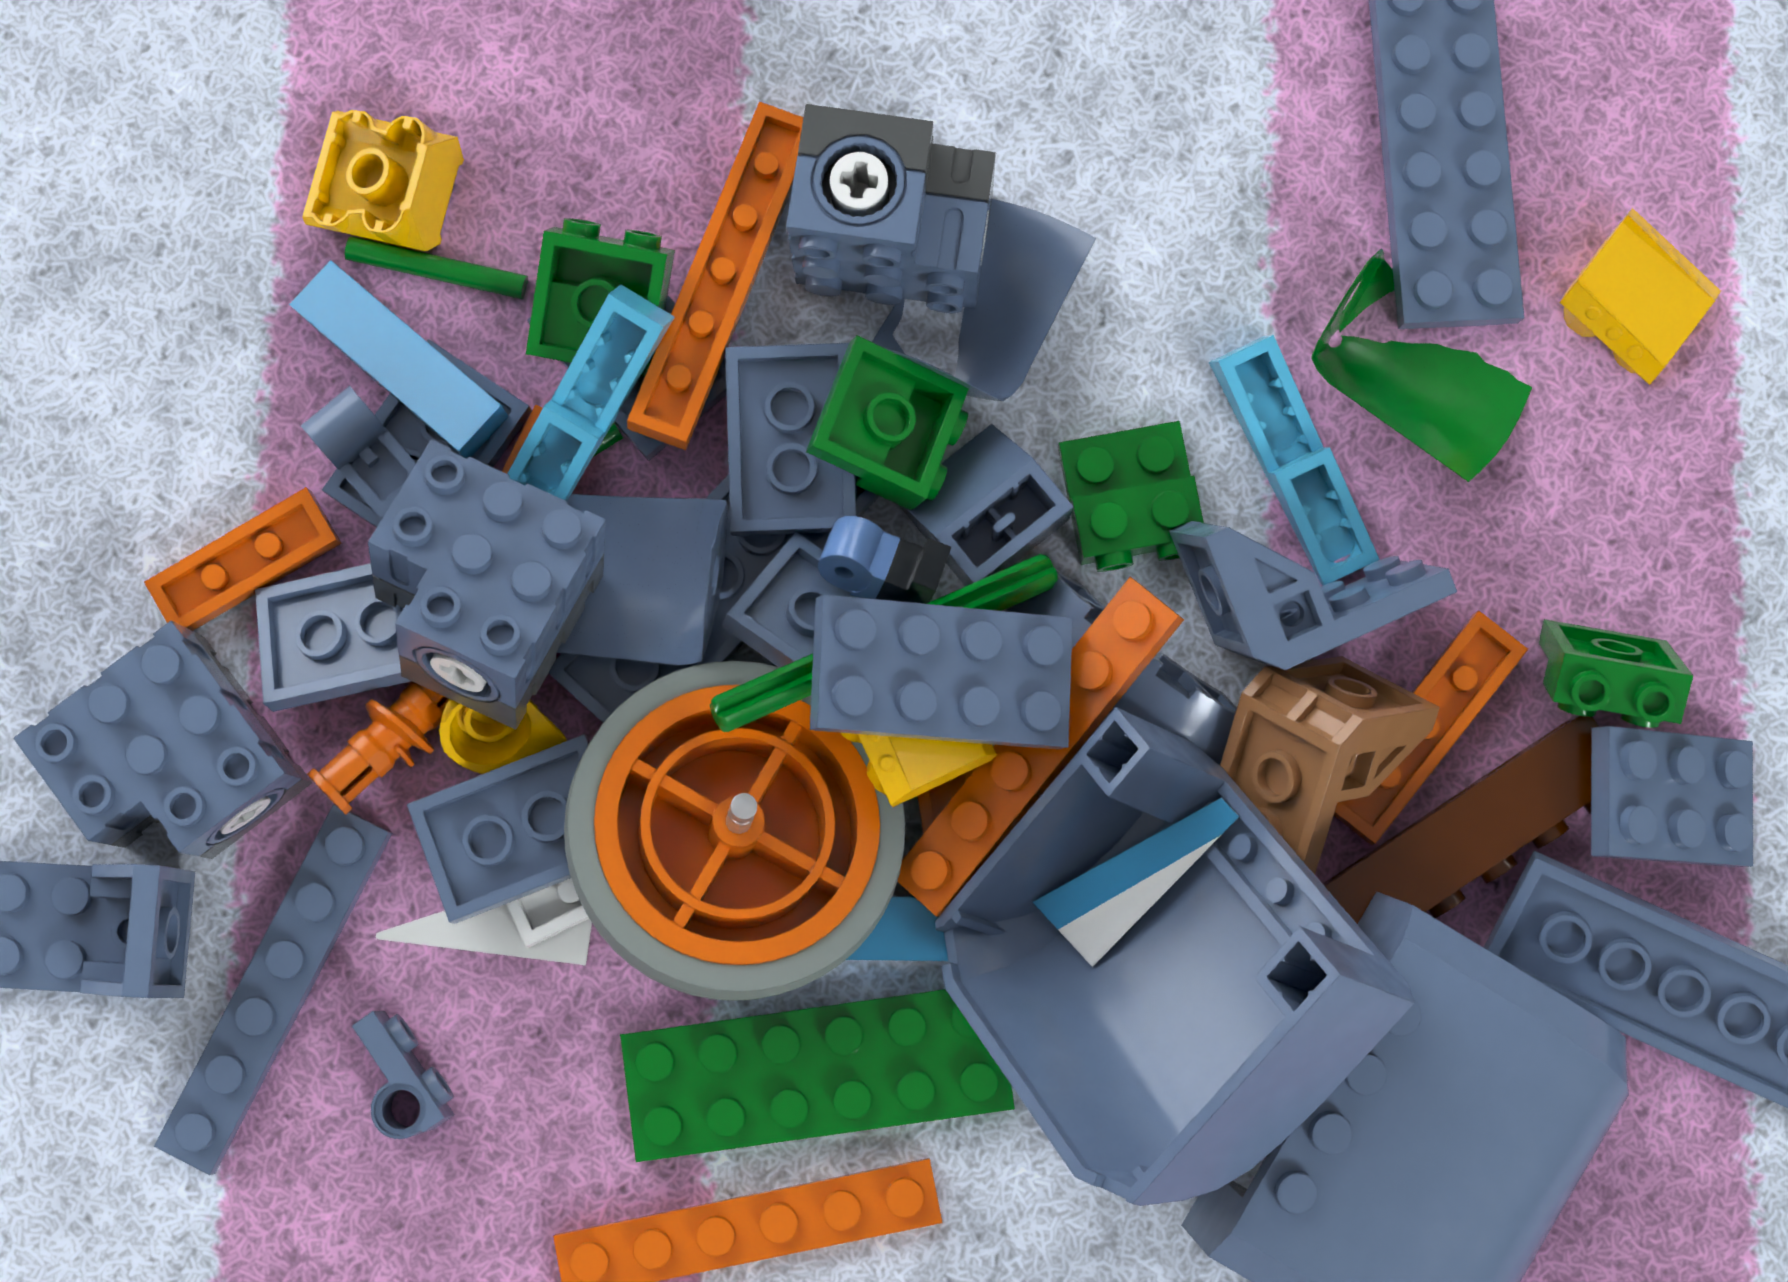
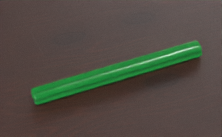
(794, 680)

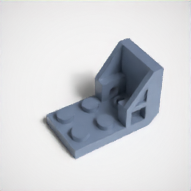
(1279, 611)
(95, 928)

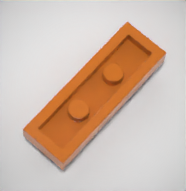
(243, 561)

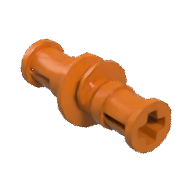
(375, 749)

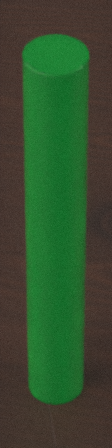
(436, 267)

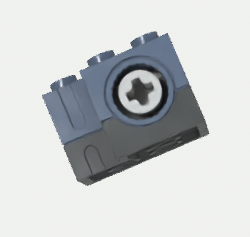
(888, 210)
(484, 580)
(164, 743)

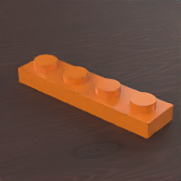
(1461, 686)

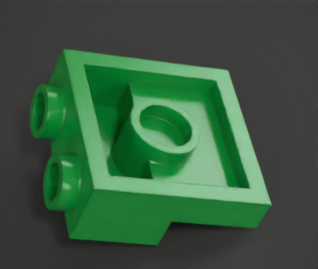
(578, 274)
(889, 423)
(1128, 493)
(1614, 673)

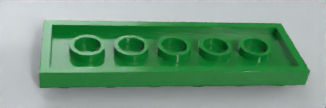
(807, 1075)

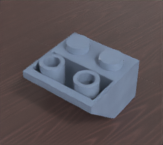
(991, 507)

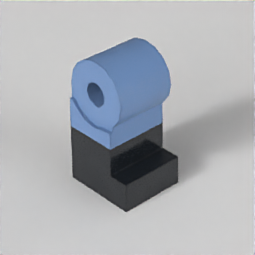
(881, 565)

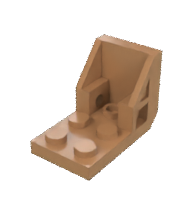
(1319, 740)

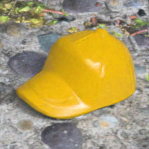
(487, 744)

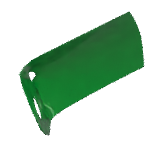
(1424, 391)

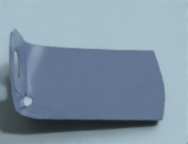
(1022, 286)
(655, 579)

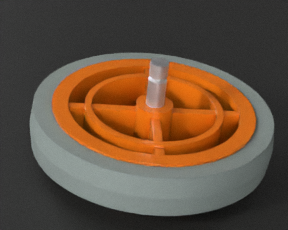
(733, 852)

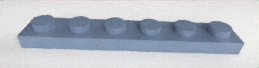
(272, 990)

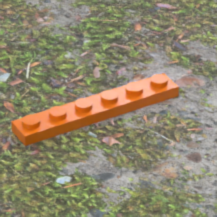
(719, 280)
(1005, 788)
(752, 1226)

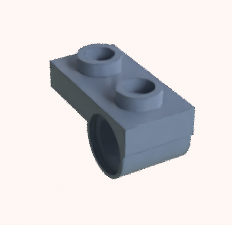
(361, 449)
(391, 1046)

